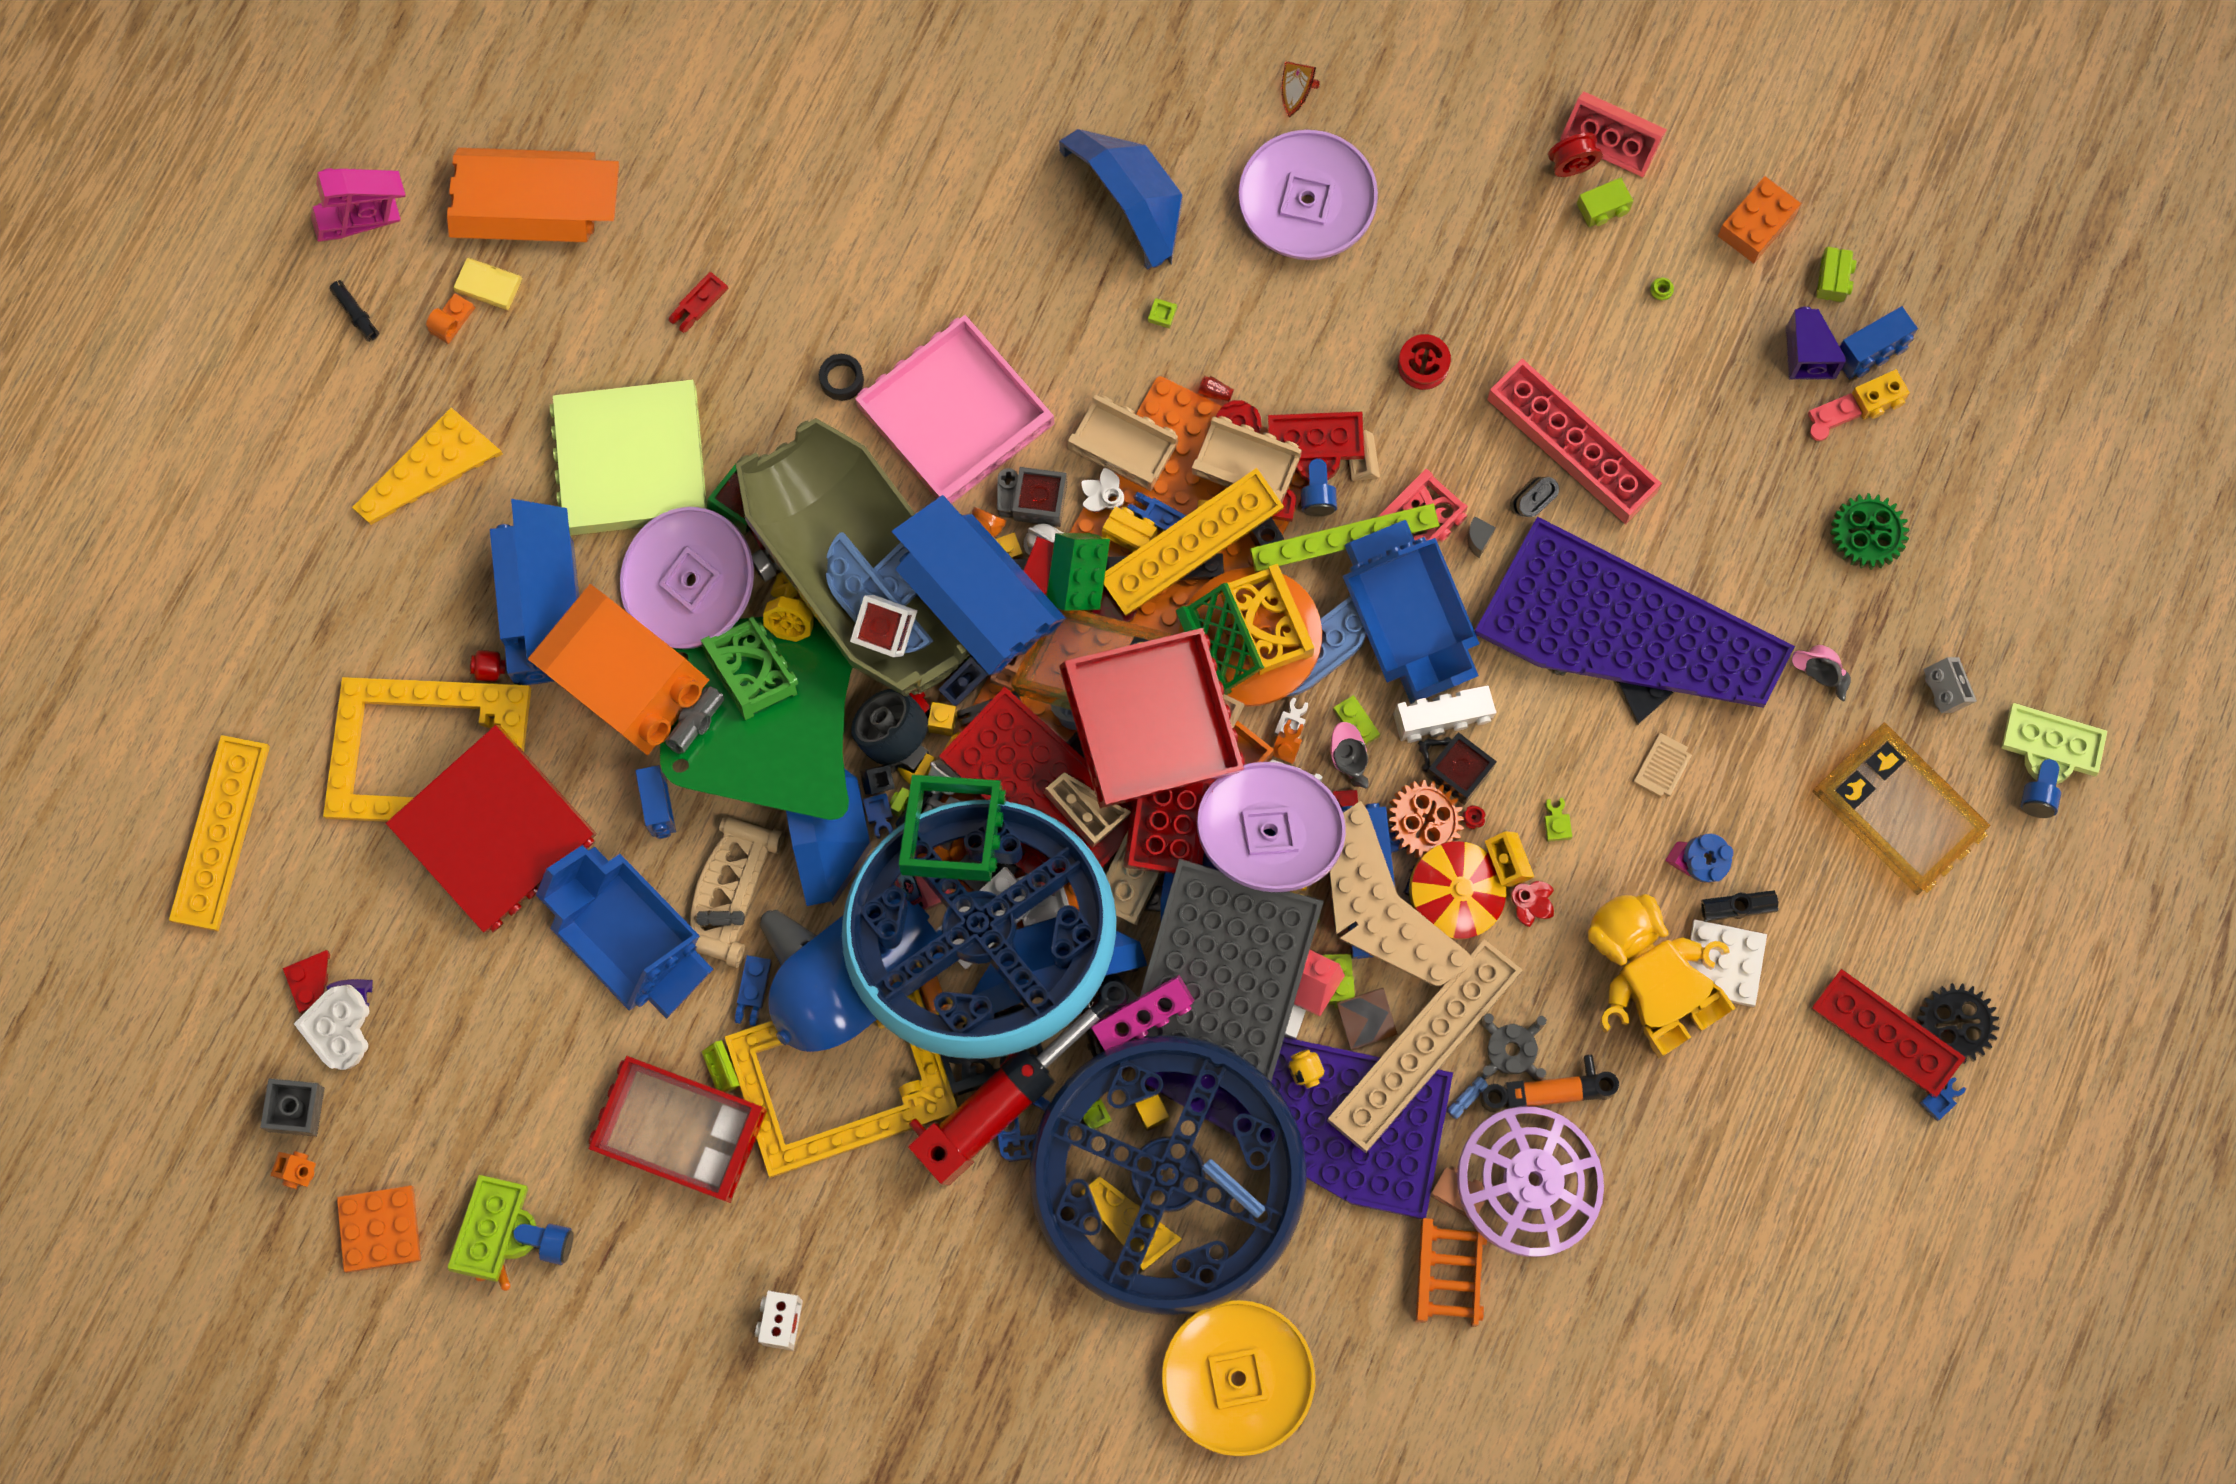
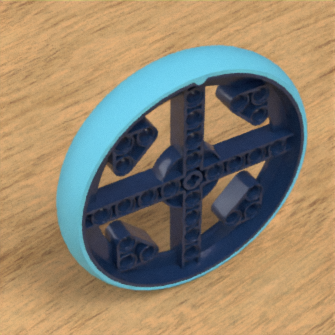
(982, 1036)

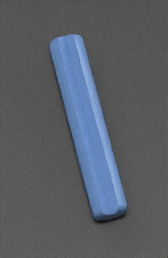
(1233, 1188)

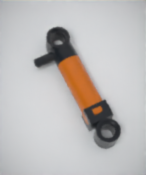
(1552, 1090)

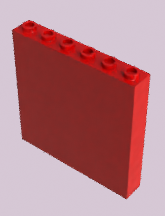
(491, 828)

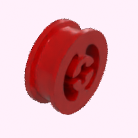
(1575, 154)
(1408, 358)

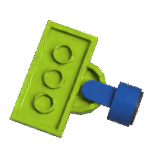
(500, 1230)

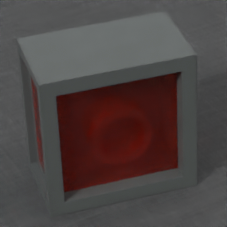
(1040, 496)

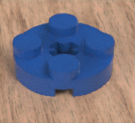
(1721, 858)

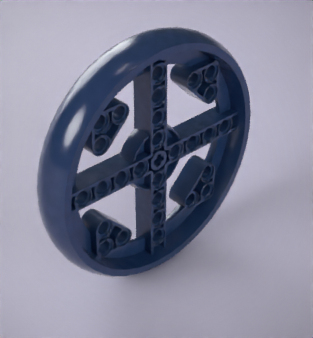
(1068, 1238)

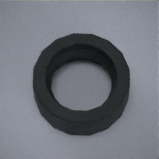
(839, 360)

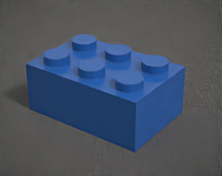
(1877, 342)

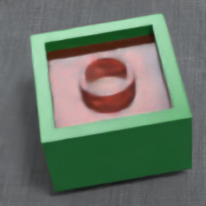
(728, 502)

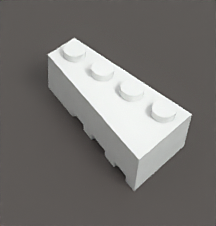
(1444, 713)

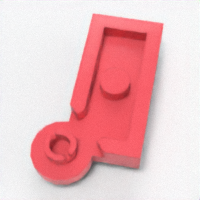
(1832, 415)

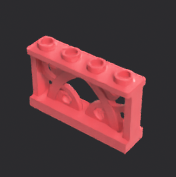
(1418, 492)

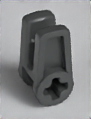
(1005, 492)

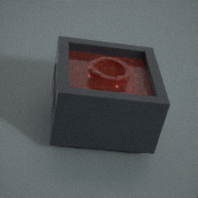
(1461, 768)

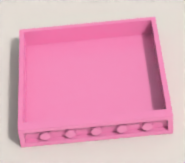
(954, 410)

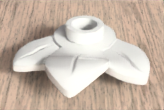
(1100, 490)

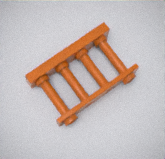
(1428, 1283)

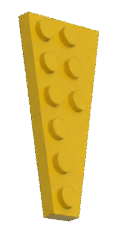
(432, 462)

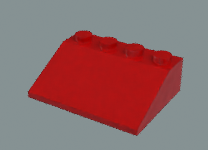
(1165, 830)

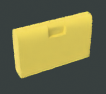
(487, 283)

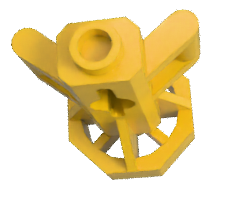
(788, 614)

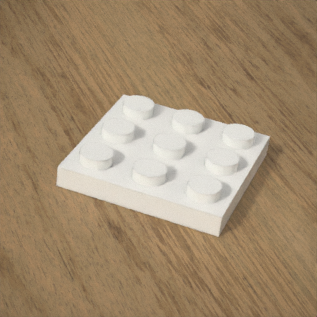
(1741, 968)

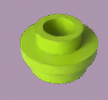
(1664, 283)

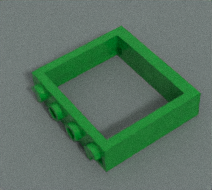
(947, 869)

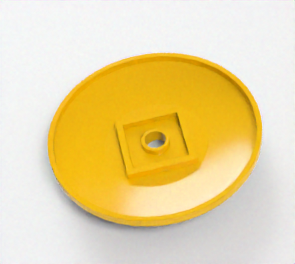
(1276, 1369)

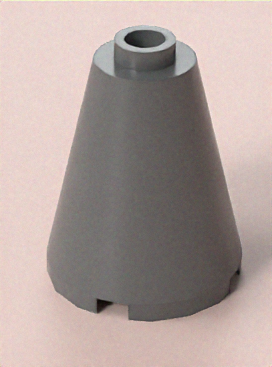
(784, 934)

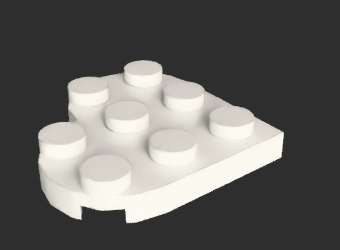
(334, 1027)

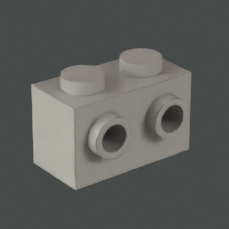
(1949, 685)

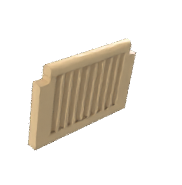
(1663, 766)

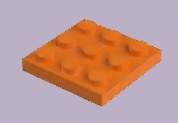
(378, 1229)

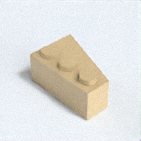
(1081, 809)

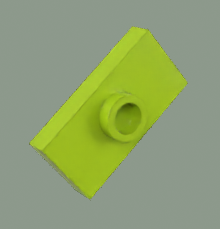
(720, 1067)

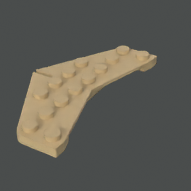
(1385, 922)

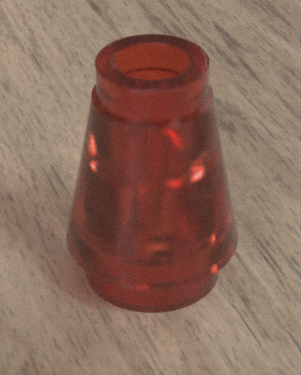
(1215, 389)

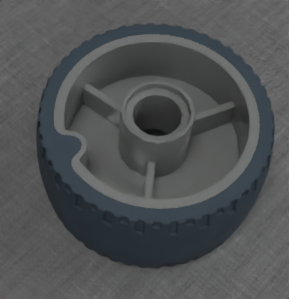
(889, 727)

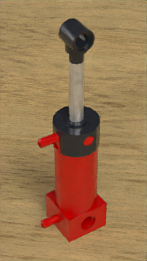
(1000, 1099)

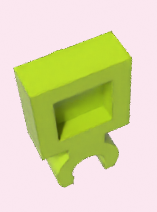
(1558, 824)

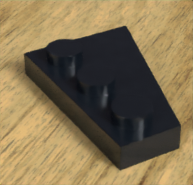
(1643, 699)

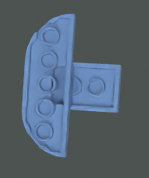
(853, 577)
(1341, 639)

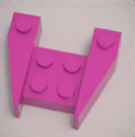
(355, 201)

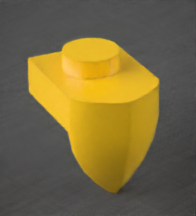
(923, 769)

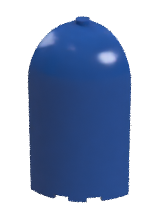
(813, 993)

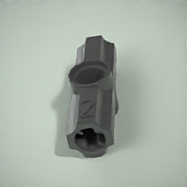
(694, 720)

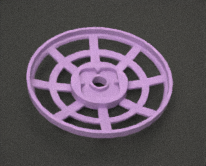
(1519, 1188)

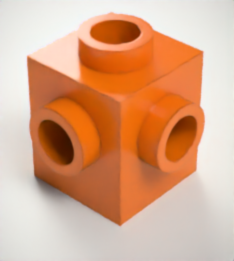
(293, 1169)

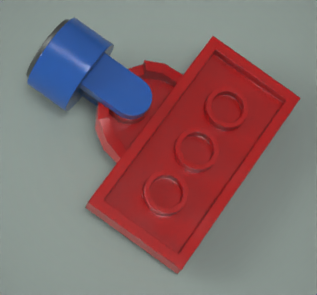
(1324, 443)

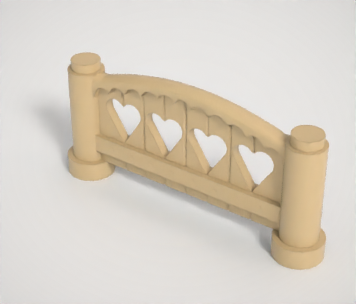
(756, 843)

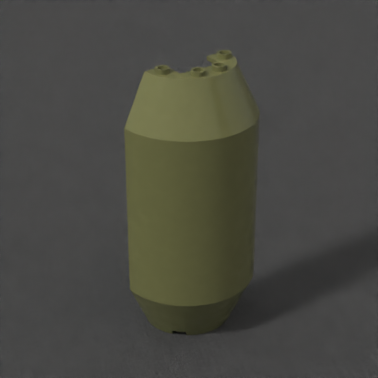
(798, 507)

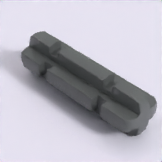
(720, 918)

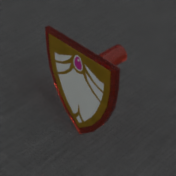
(1296, 85)

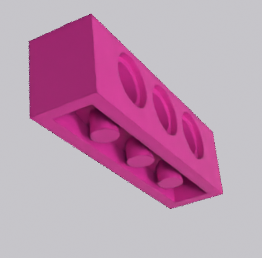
(1172, 989)

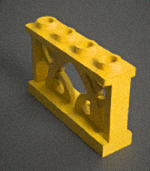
(1275, 589)

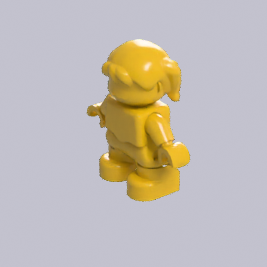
(1657, 975)

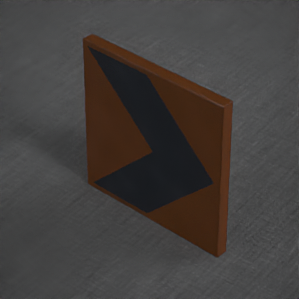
(1367, 1018)

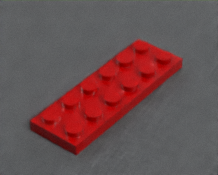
(1888, 1033)

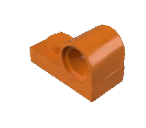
(448, 321)

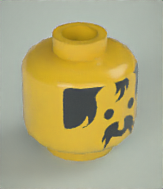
(1306, 1068)

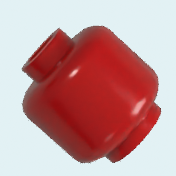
(487, 665)

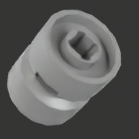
(764, 565)

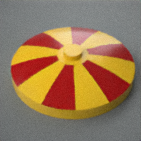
(1457, 889)

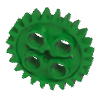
(1867, 511)

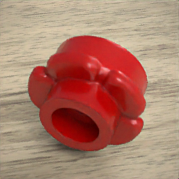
(1476, 811)

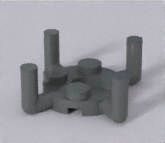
(1517, 1035)

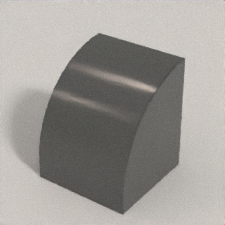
(1479, 536)

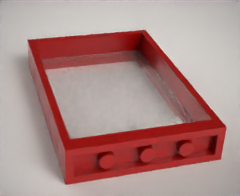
(677, 1129)

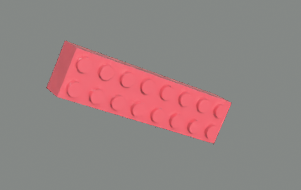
(1574, 441)

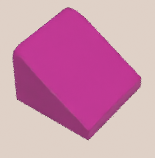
(1676, 857)

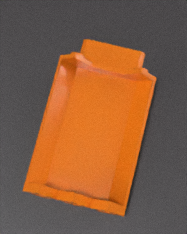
(530, 194)

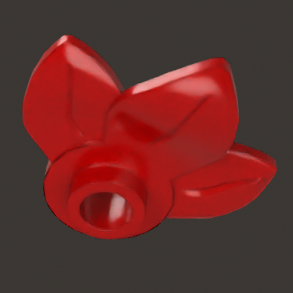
(1536, 903)

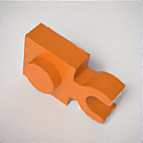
(1288, 743)

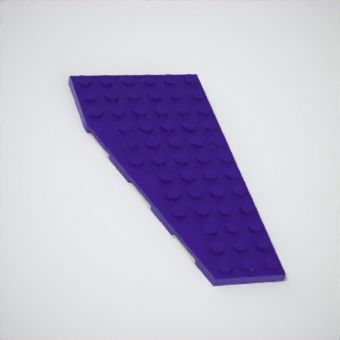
(1393, 1173)

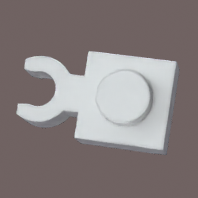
(1294, 716)

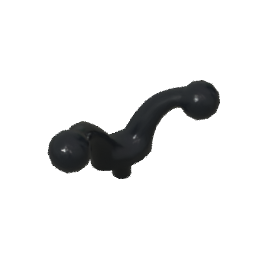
(1424, 746)

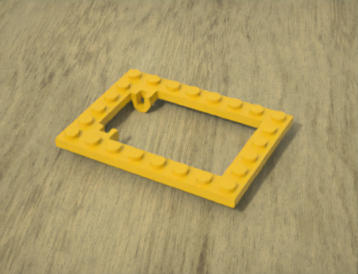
(503, 701)
(929, 1104)

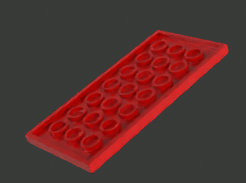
(1026, 756)

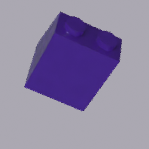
(1812, 347)

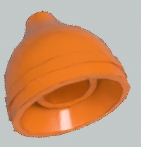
(991, 522)

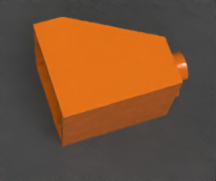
(619, 669)

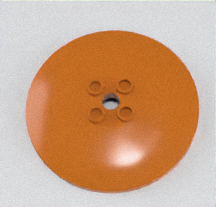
(1277, 682)

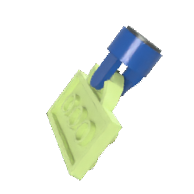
(2051, 753)

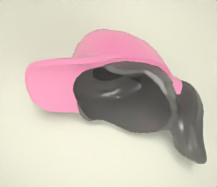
(1825, 667)
(1349, 753)

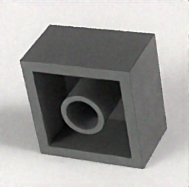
(292, 1107)

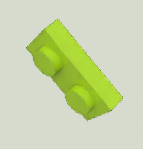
(1353, 713)

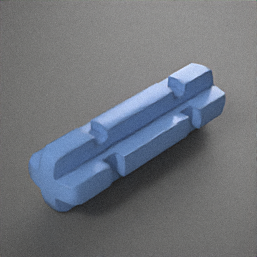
(1467, 1097)

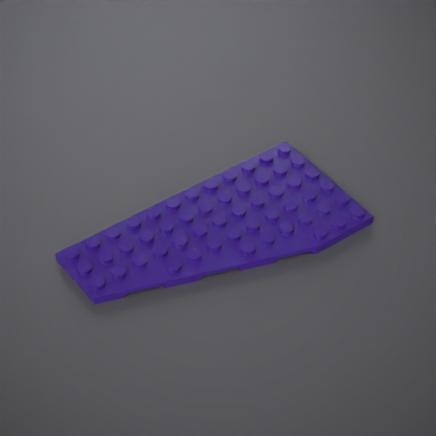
(1610, 620)

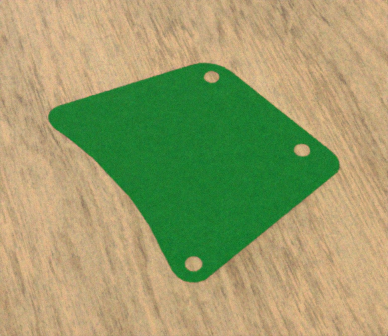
(787, 751)

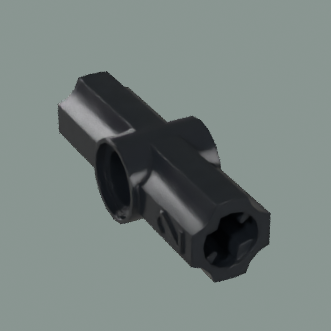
(1754, 904)

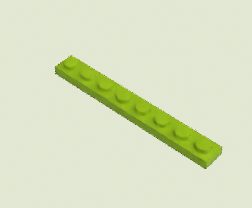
(1334, 539)

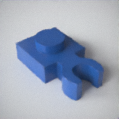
(878, 812)
(1943, 1102)

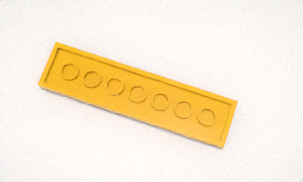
(1191, 541)
(219, 833)

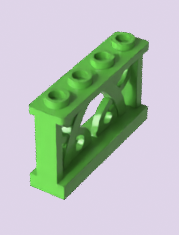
(743, 696)

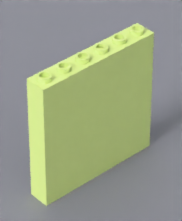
(627, 455)

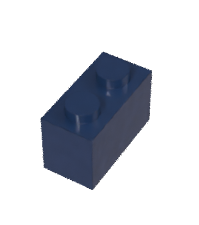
(963, 681)

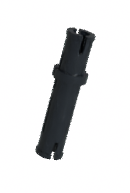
(359, 317)

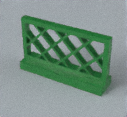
(1191, 621)

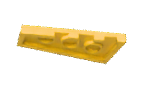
(1119, 1216)

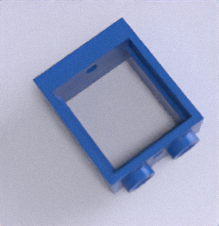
(656, 801)

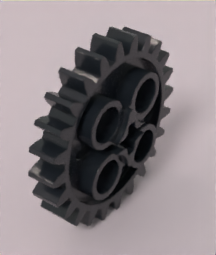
(1953, 1001)

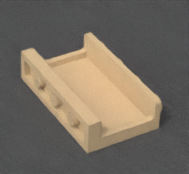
(1124, 442)
(1237, 450)

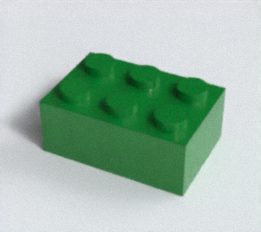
(1078, 571)

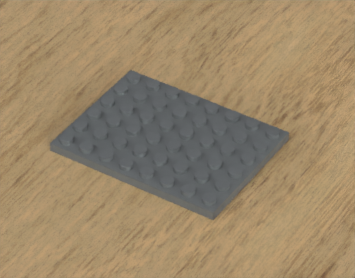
(1238, 959)

